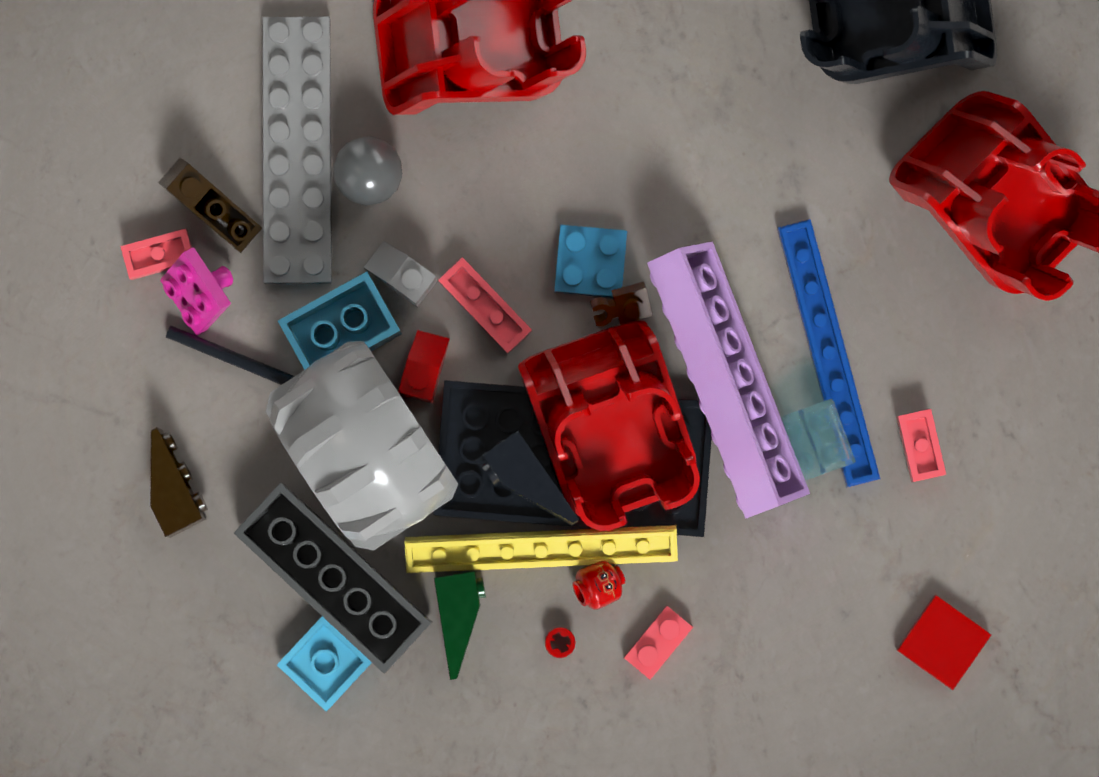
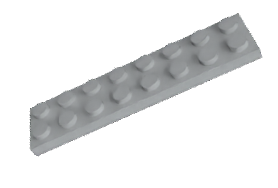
(297, 150)

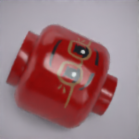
(598, 584)

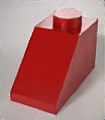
(424, 366)

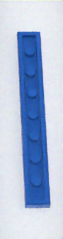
(827, 345)

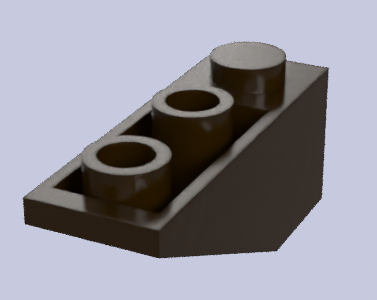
(210, 205)
(170, 491)

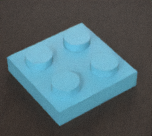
(324, 663)

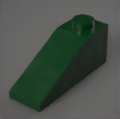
(458, 609)

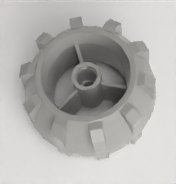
(359, 446)

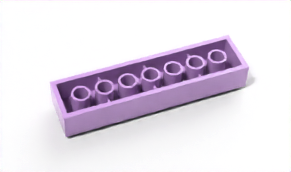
(728, 378)

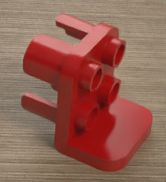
(471, 51)
(1003, 193)
(612, 424)

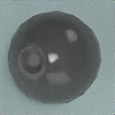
(368, 170)

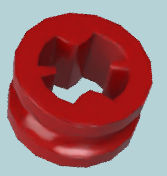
(563, 633)

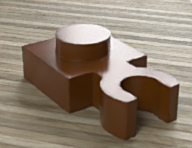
(628, 304)

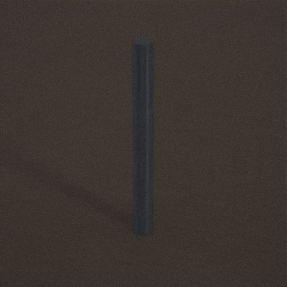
(227, 355)

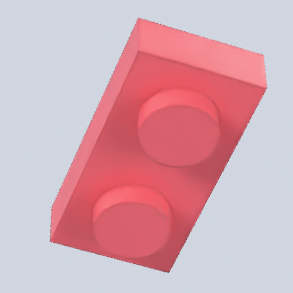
(155, 253)
(921, 445)
(658, 642)

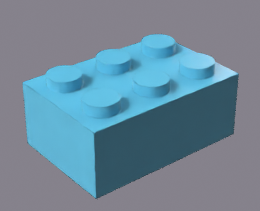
(340, 316)

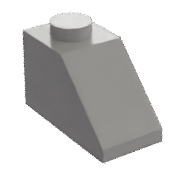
(401, 273)

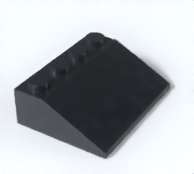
(522, 474)

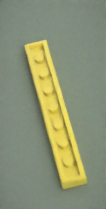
(540, 549)

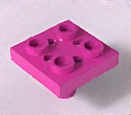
(197, 290)

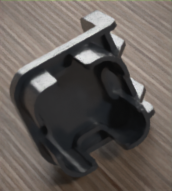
(898, 37)

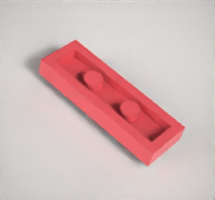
(485, 305)

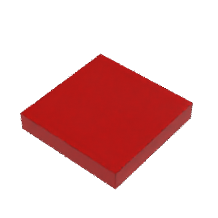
(943, 642)

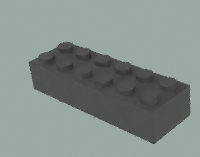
(333, 577)

